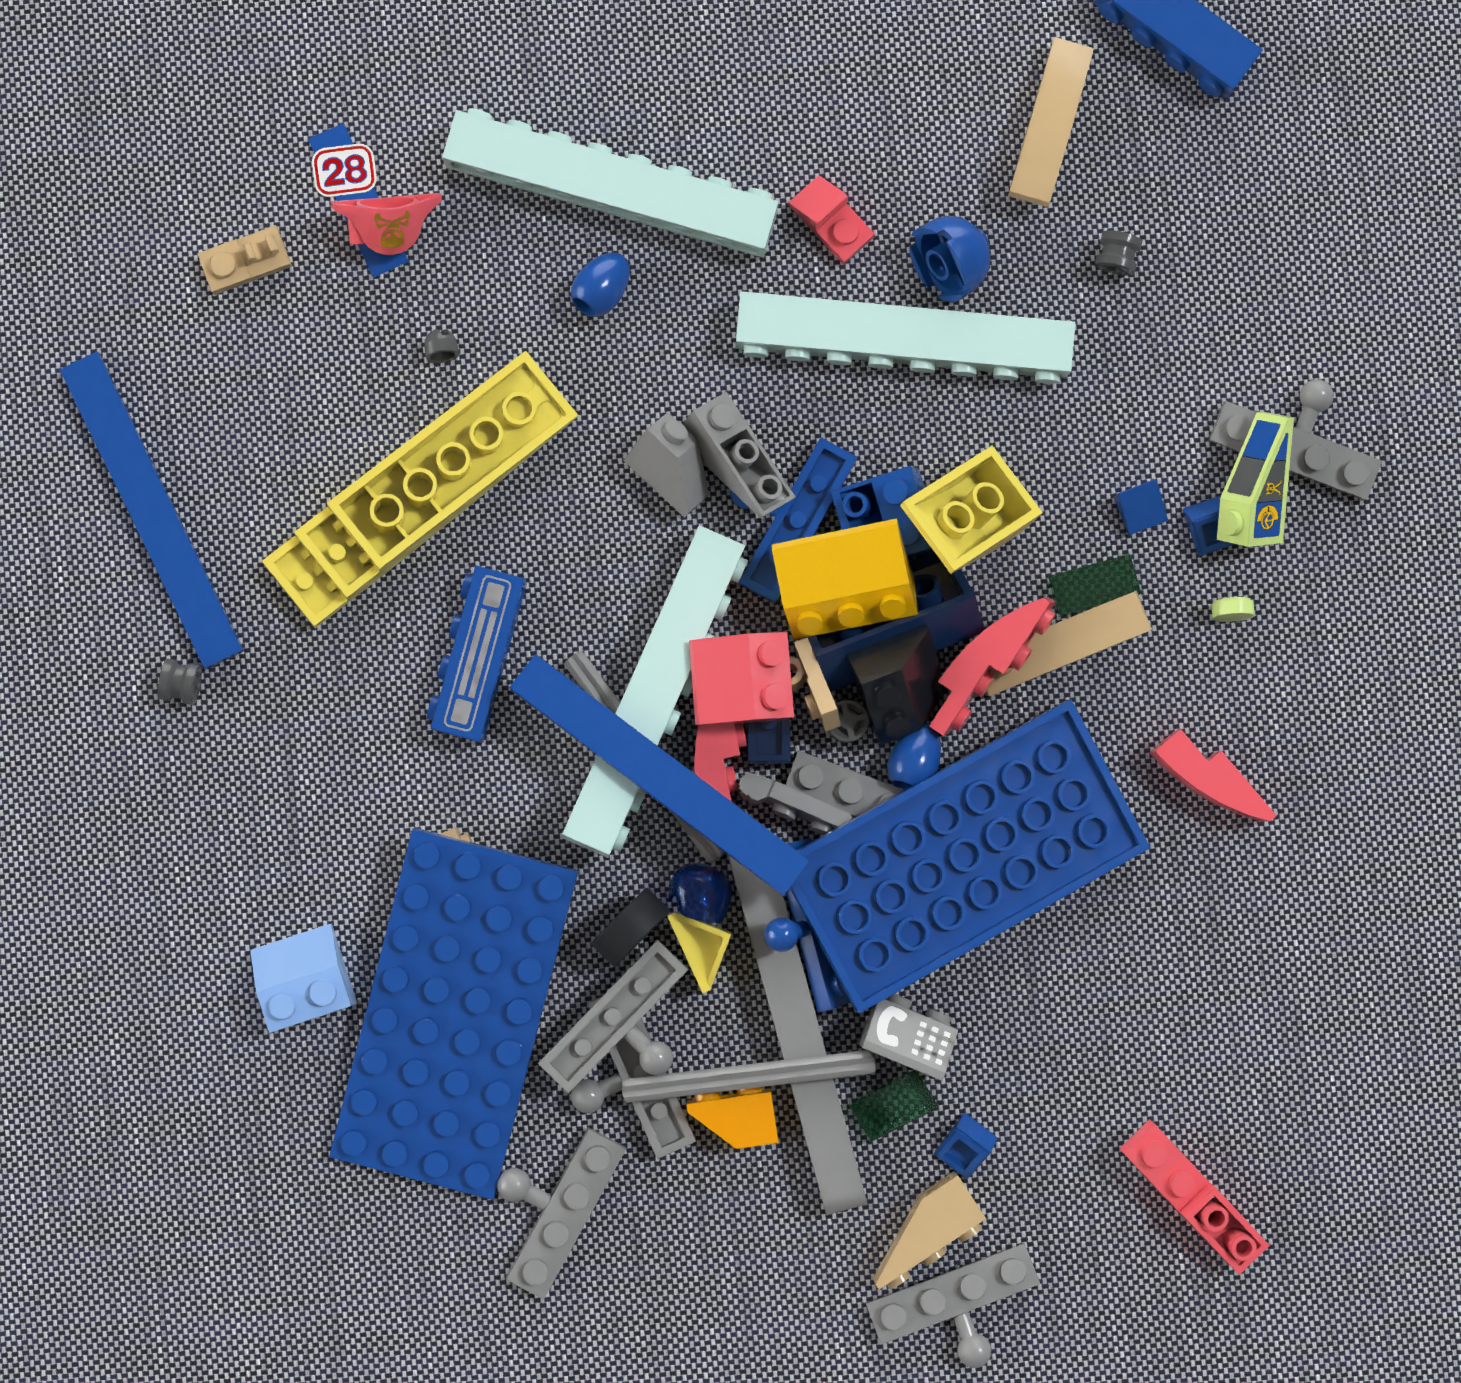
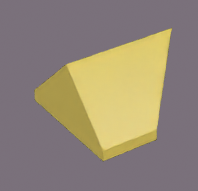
(702, 946)

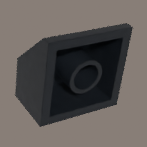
(898, 682)

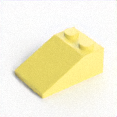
(972, 510)

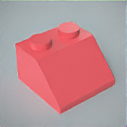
(741, 678)

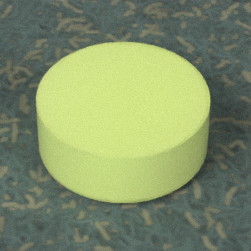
(1232, 609)

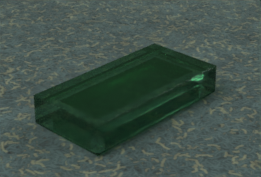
(1093, 585)
(893, 1105)

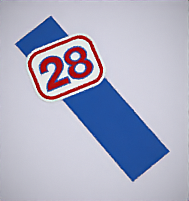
(349, 174)

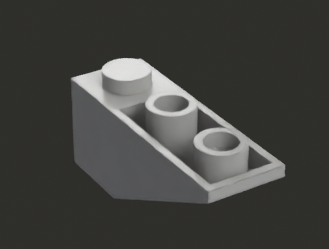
(737, 456)

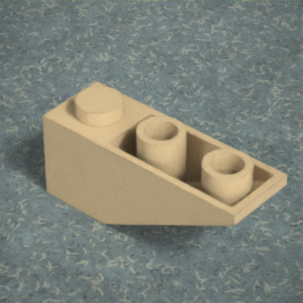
(934, 1221)

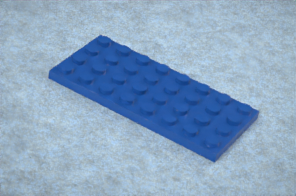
(965, 855)
(453, 1013)

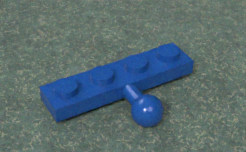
(800, 517)
(783, 935)

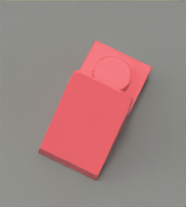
(831, 218)

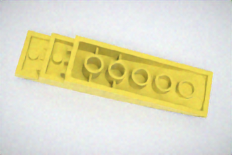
(419, 489)

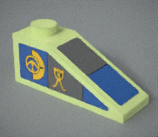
(1257, 488)

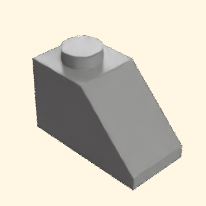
(671, 464)

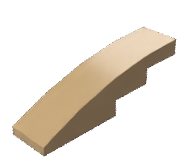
(1051, 122)
(1078, 639)

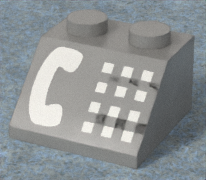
(909, 1036)

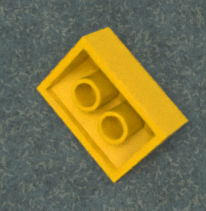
(845, 579)

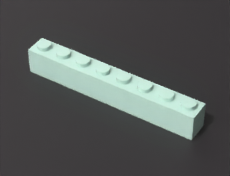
(610, 182)
(905, 336)
(657, 684)

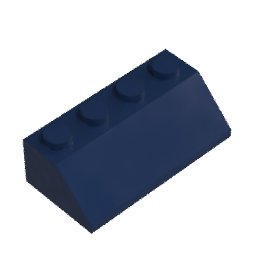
(943, 604)

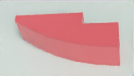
(1210, 778)

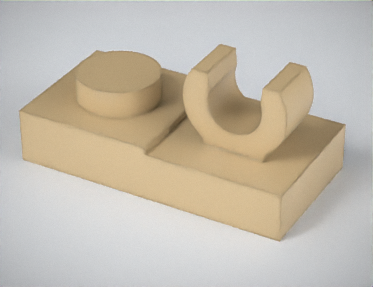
(244, 260)
(819, 701)

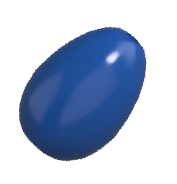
(600, 284)
(914, 757)

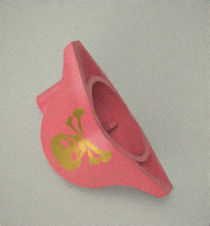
(387, 223)

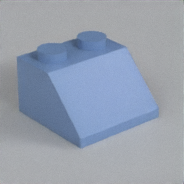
(301, 978)

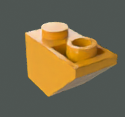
(738, 1118)

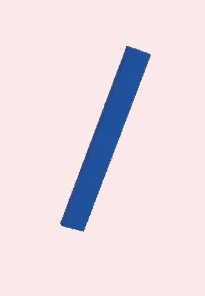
(152, 510)
(659, 775)

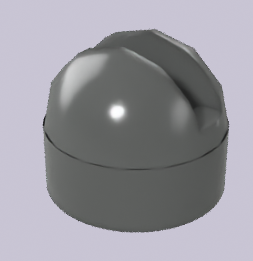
(441, 346)

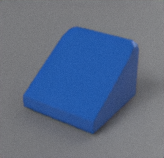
(1141, 507)
(1203, 526)
(966, 1146)

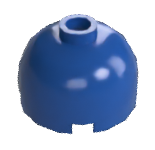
(951, 256)

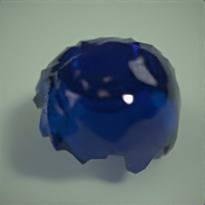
(701, 892)

